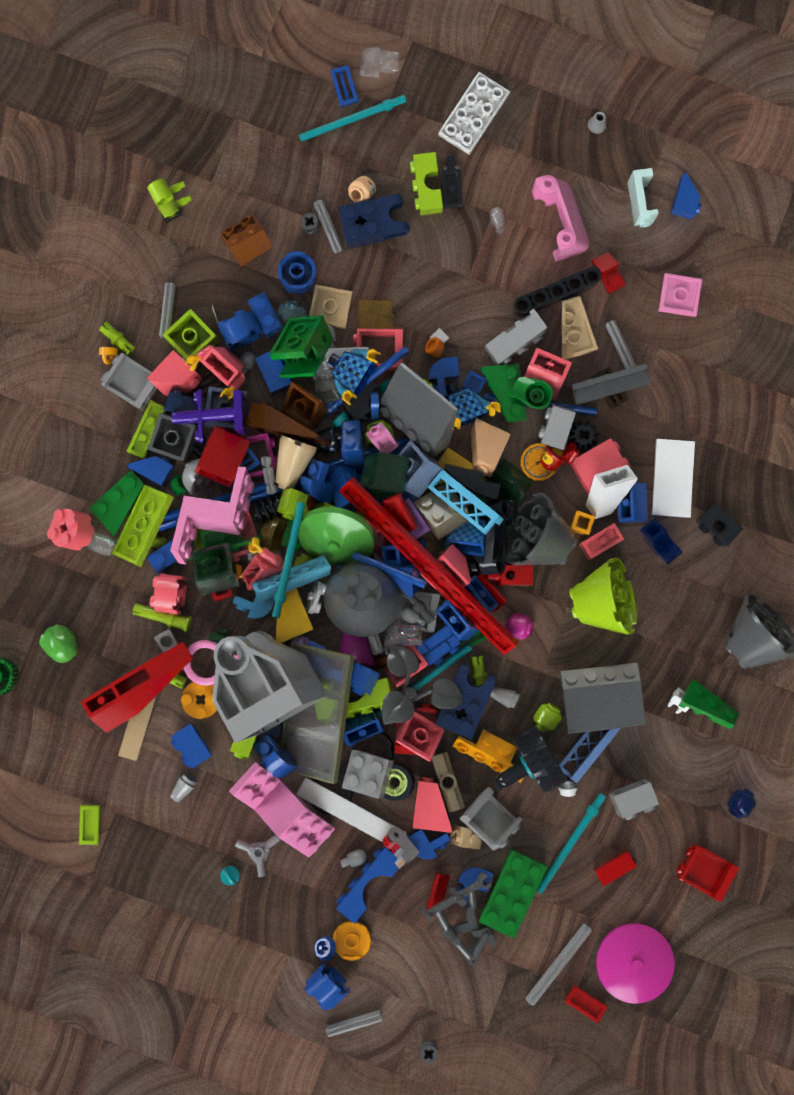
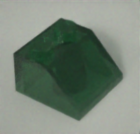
(384, 474)

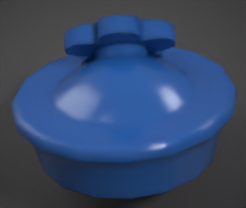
(325, 948)

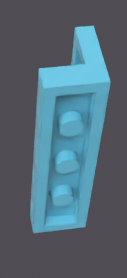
(472, 499)
(298, 576)

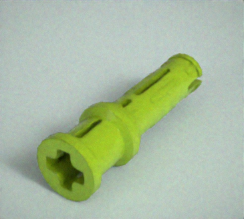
(170, 620)

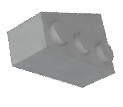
(516, 339)

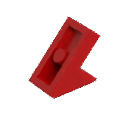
(610, 274)

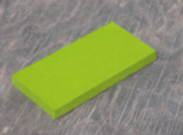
(142, 525)

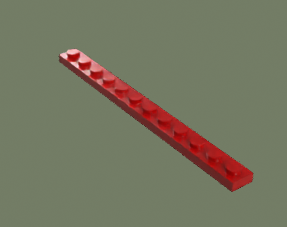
(428, 566)

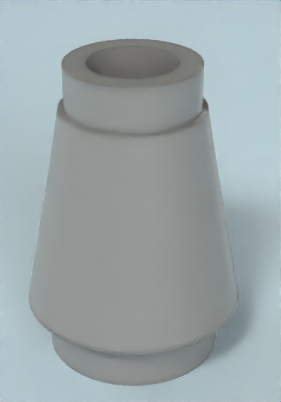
(597, 123)
(505, 696)
(183, 787)

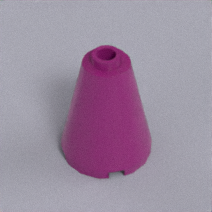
(360, 648)

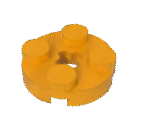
(189, 698)

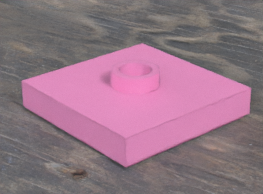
(680, 295)

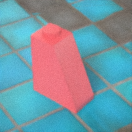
(430, 808)

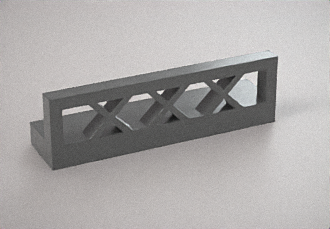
(610, 384)

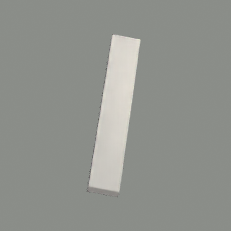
(344, 809)

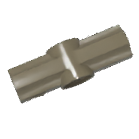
(444, 769)

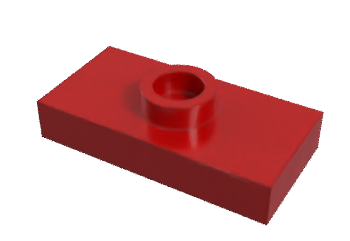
(399, 510)
(586, 1003)

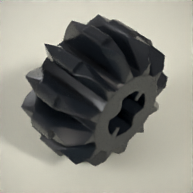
(583, 429)

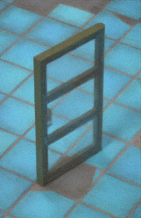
(318, 731)

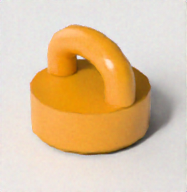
(108, 351)

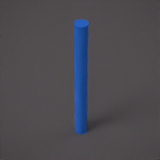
(389, 569)

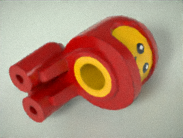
(554, 457)

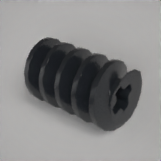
(266, 509)

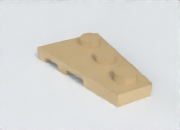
(576, 331)

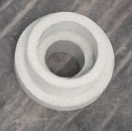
(568, 789)

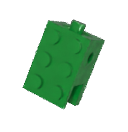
(302, 346)

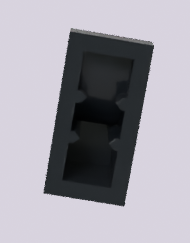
(359, 407)

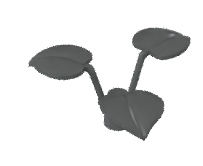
(398, 706)

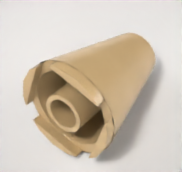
(292, 461)

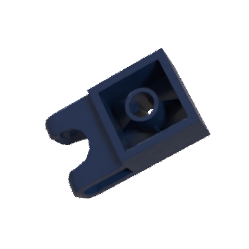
(376, 219)
(473, 702)

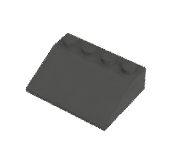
(418, 410)
(602, 698)

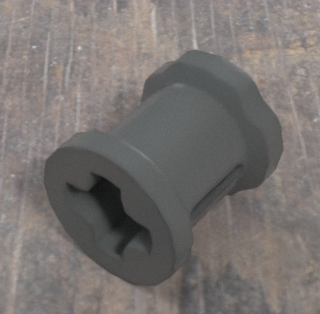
(309, 217)
(428, 1058)

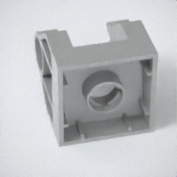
(261, 685)

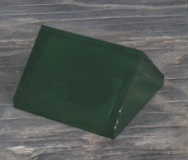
(512, 482)

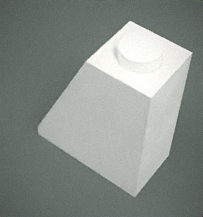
(609, 490)

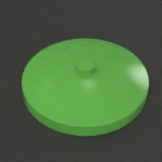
(335, 534)

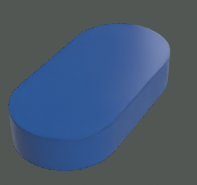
(374, 406)

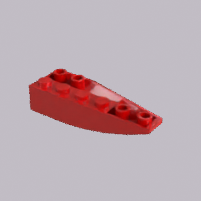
(136, 689)

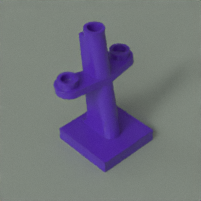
(202, 416)

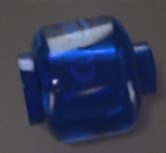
(741, 803)

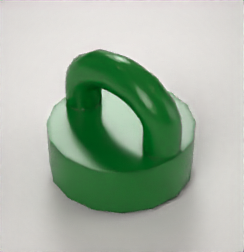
(177, 485)

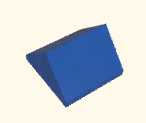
(409, 588)

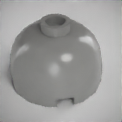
(195, 483)

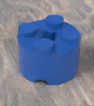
(287, 269)
(240, 330)
(327, 987)

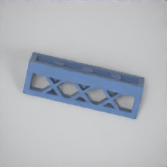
(591, 756)

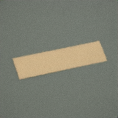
(135, 733)

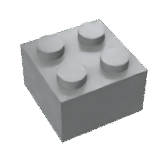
(557, 426)
(367, 774)
(634, 799)

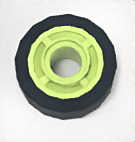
(406, 785)

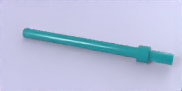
(386, 105)
(280, 596)
(436, 671)
(592, 811)

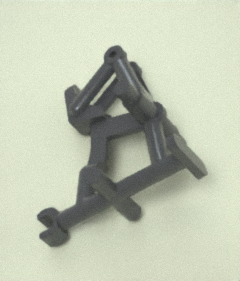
(481, 933)

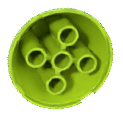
(606, 599)

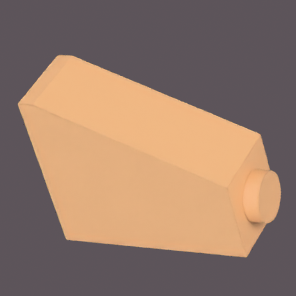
(487, 446)

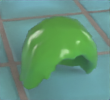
(59, 643)

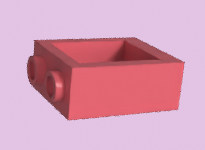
(387, 333)

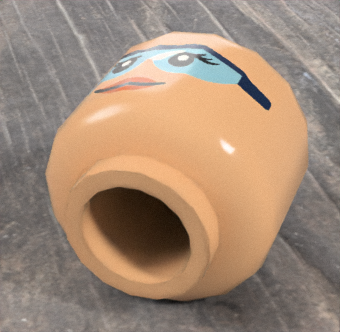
(362, 189)

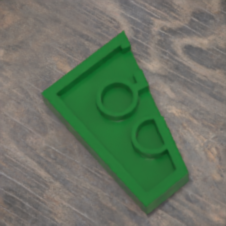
(501, 381)
(117, 502)
(707, 703)

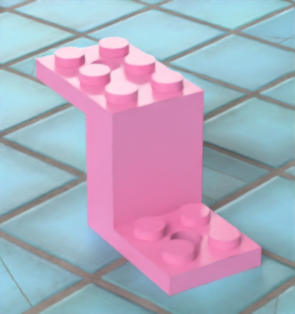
(212, 516)
(282, 810)

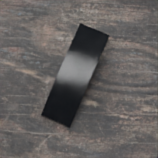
(473, 481)

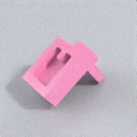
(382, 438)

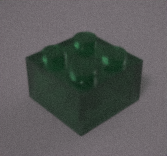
(214, 568)

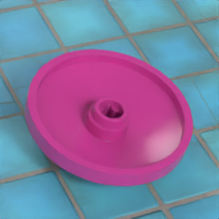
(635, 963)

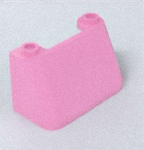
(573, 238)

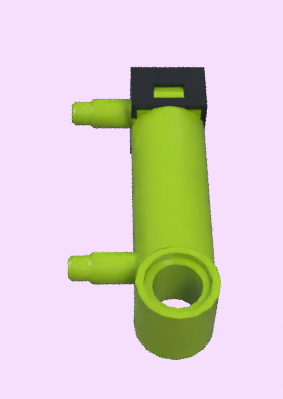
(165, 200)

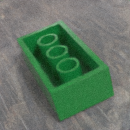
(512, 893)

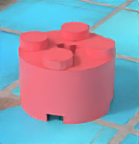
(71, 529)
(168, 593)

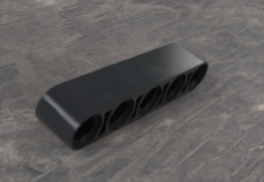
(565, 288)

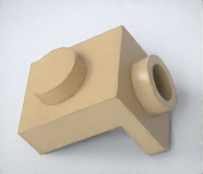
(465, 837)

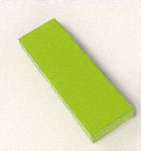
(145, 430)

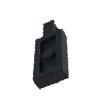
(451, 184)

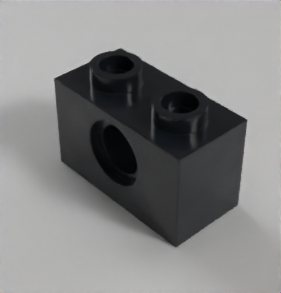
(729, 530)

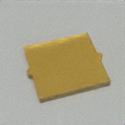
(375, 314)

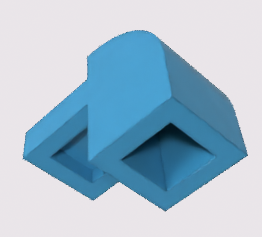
(257, 609)

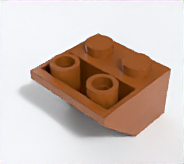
(246, 240)

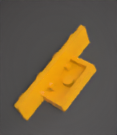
(488, 750)

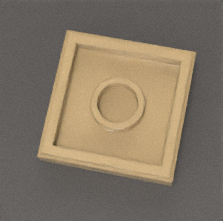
(332, 304)

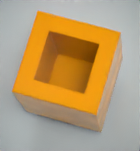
(582, 523)

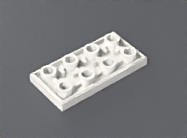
(474, 113)
(673, 478)

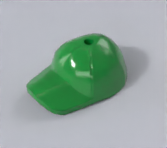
(526, 388)

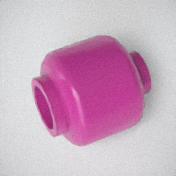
(519, 625)

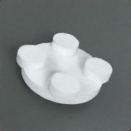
(313, 603)

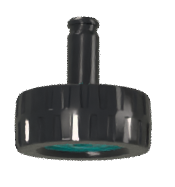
(535, 761)

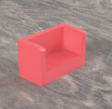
(601, 541)

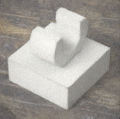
(676, 698)

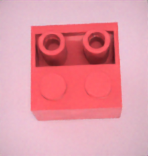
(549, 369)

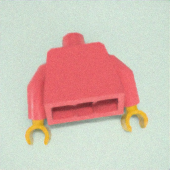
(223, 365)
(261, 566)

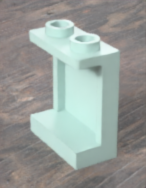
(636, 182)

